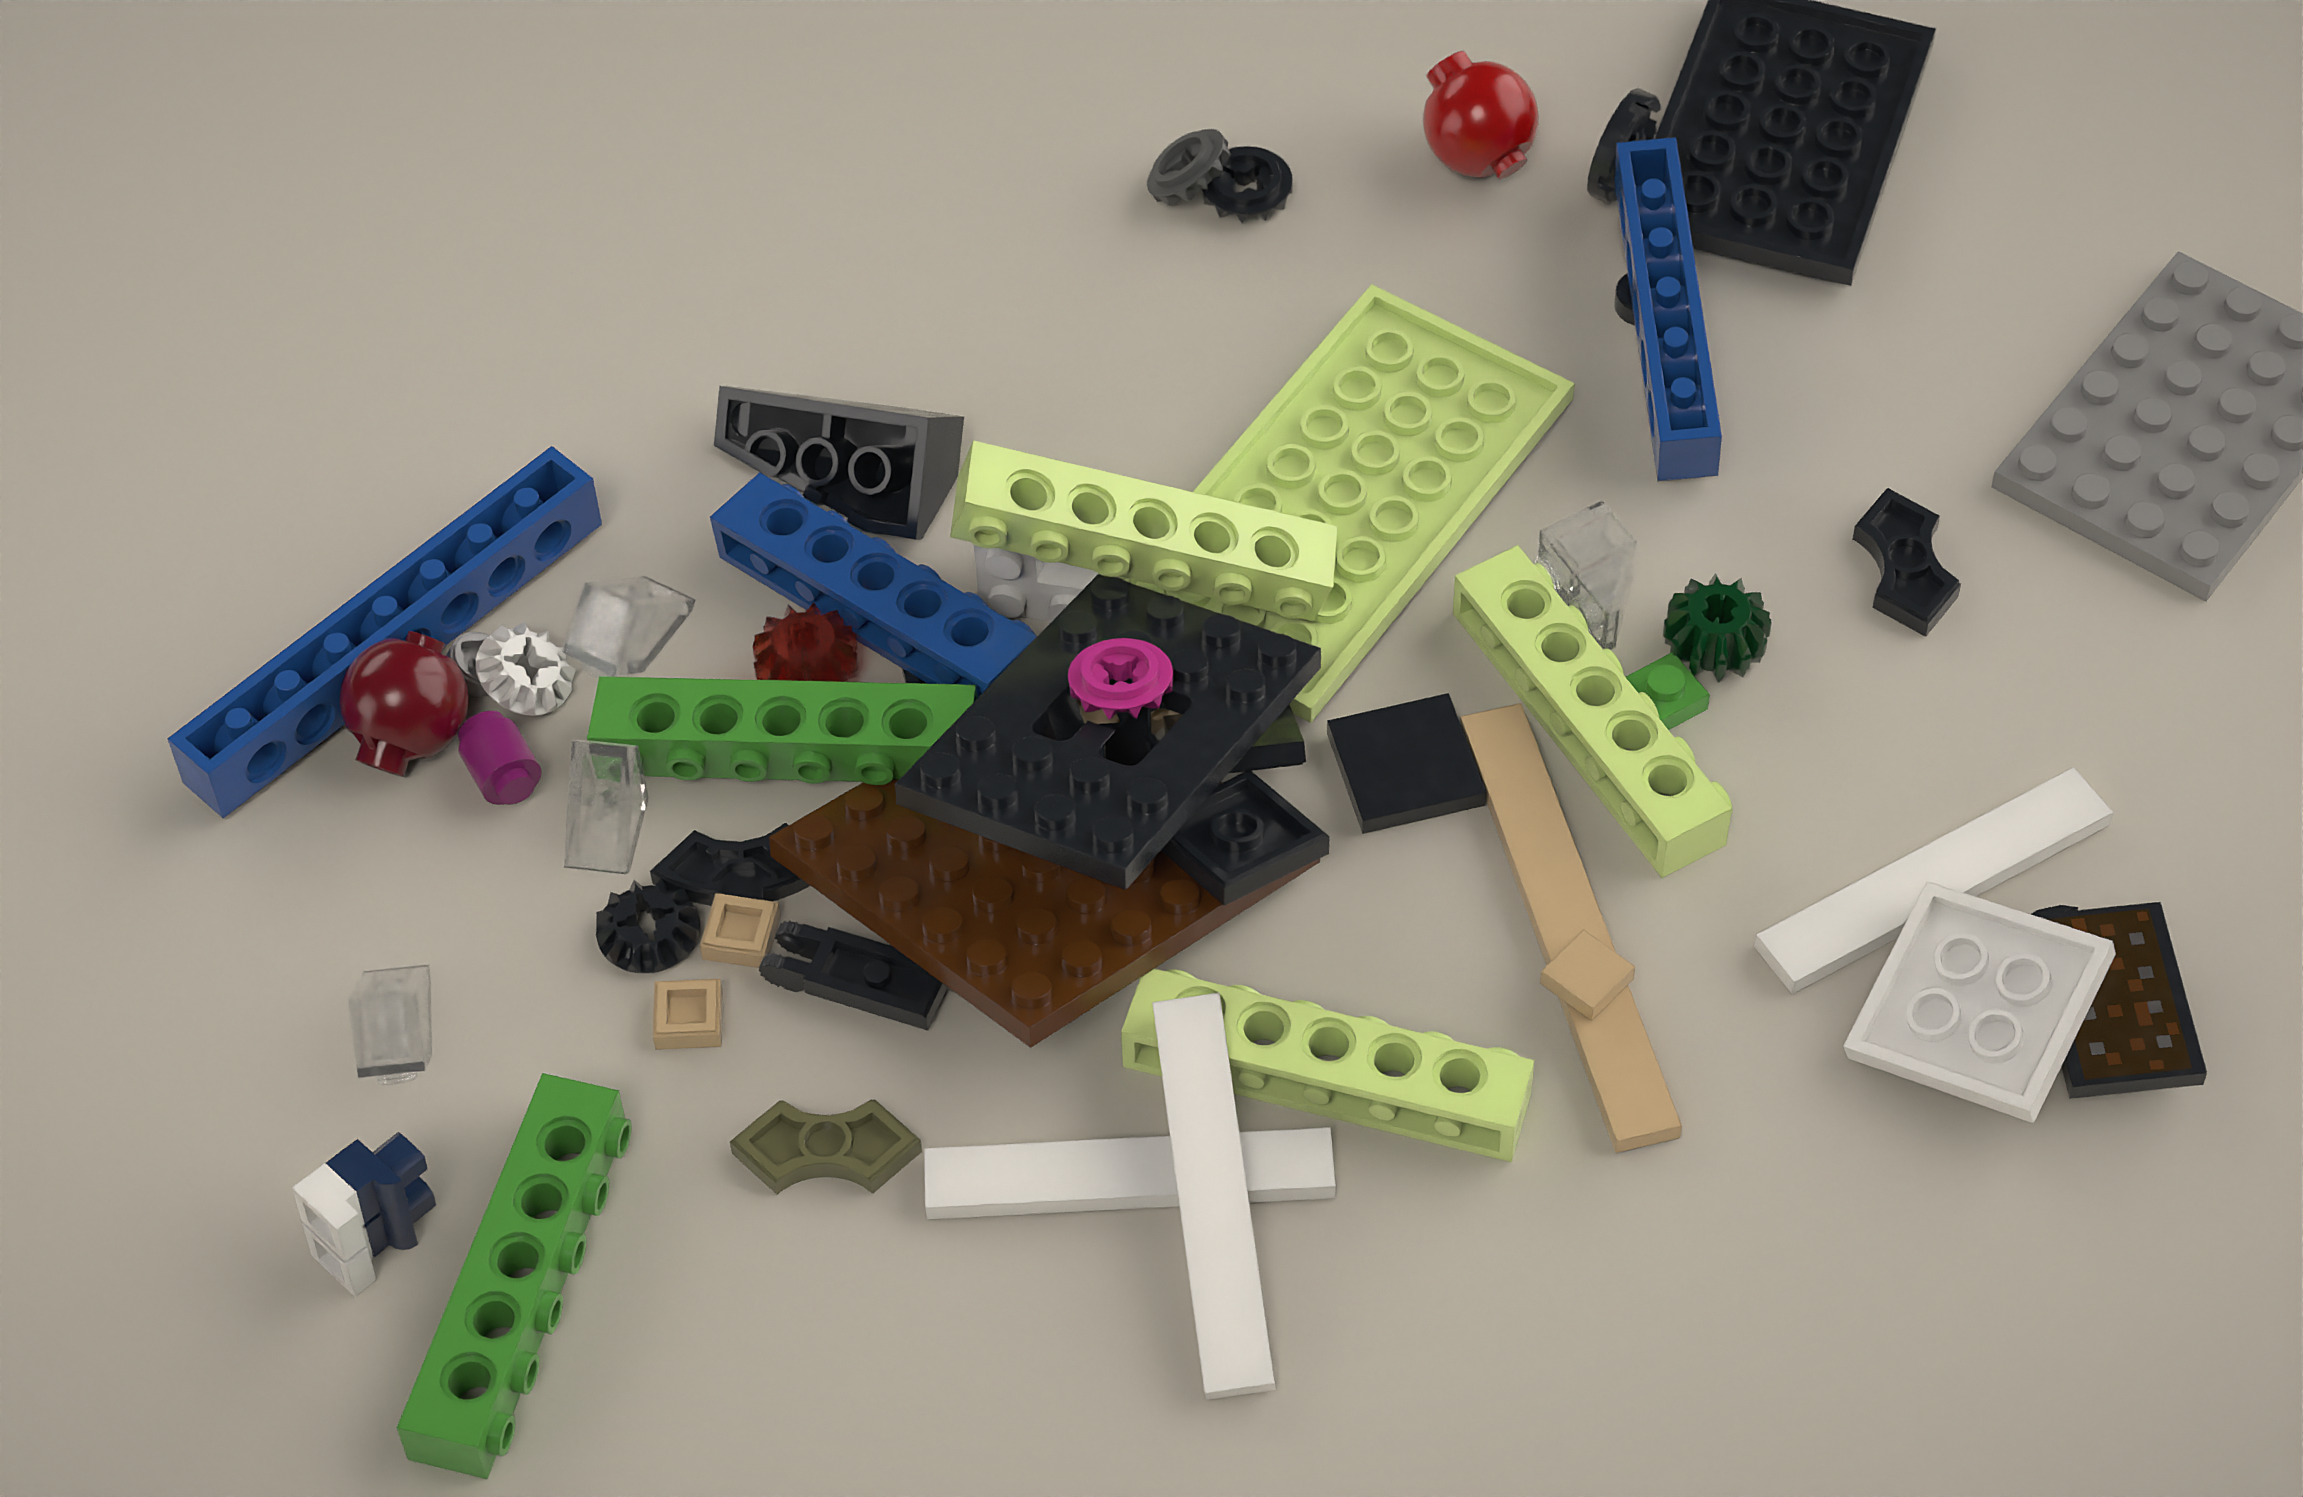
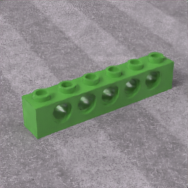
(775, 726)
(470, 1433)

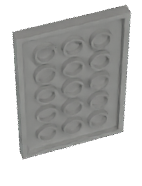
(2174, 429)

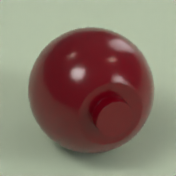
(403, 701)

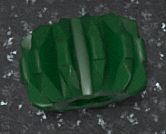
(1717, 627)

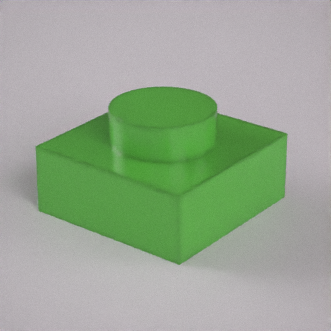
(1671, 689)

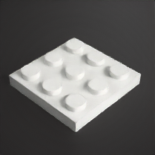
(1980, 1001)

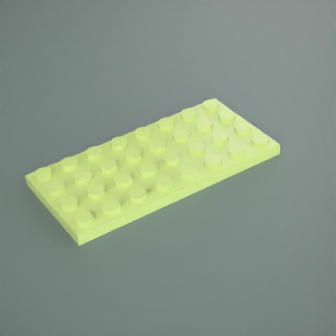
(1400, 444)

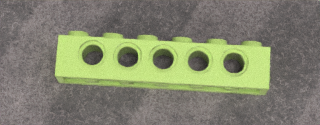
(1144, 531)
(1558, 675)
(1352, 1087)

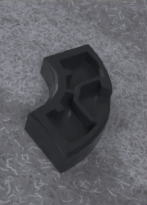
(726, 868)

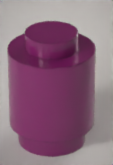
(498, 758)

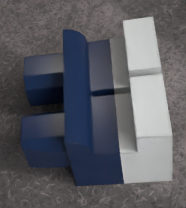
(362, 1206)

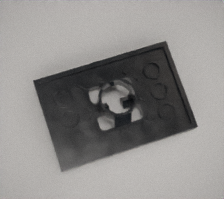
(1121, 804)

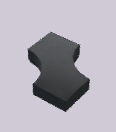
(1912, 582)

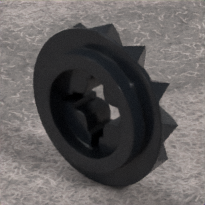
(1246, 166)
(626, 944)

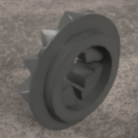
(1188, 166)

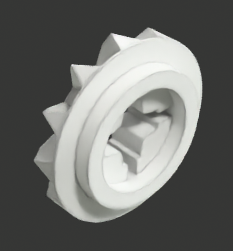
(509, 682)

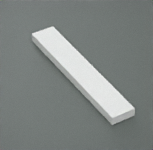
(1965, 860)
(1112, 1174)
(1213, 1197)

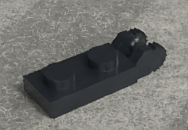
(854, 973)

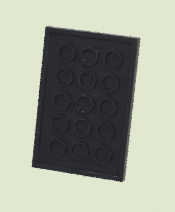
(1792, 129)

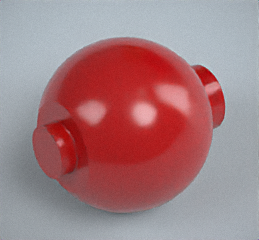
(1479, 117)

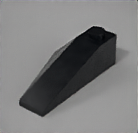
(861, 459)

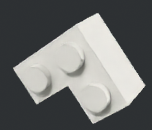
(1026, 586)

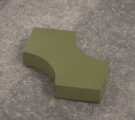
(852, 1145)

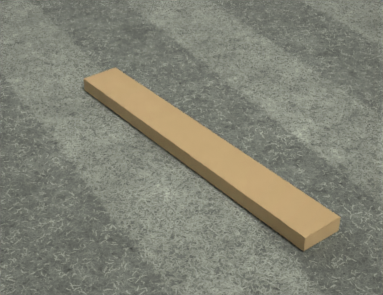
(1560, 906)

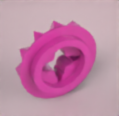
(1120, 660)

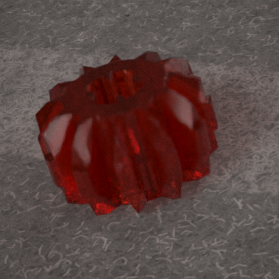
(806, 647)

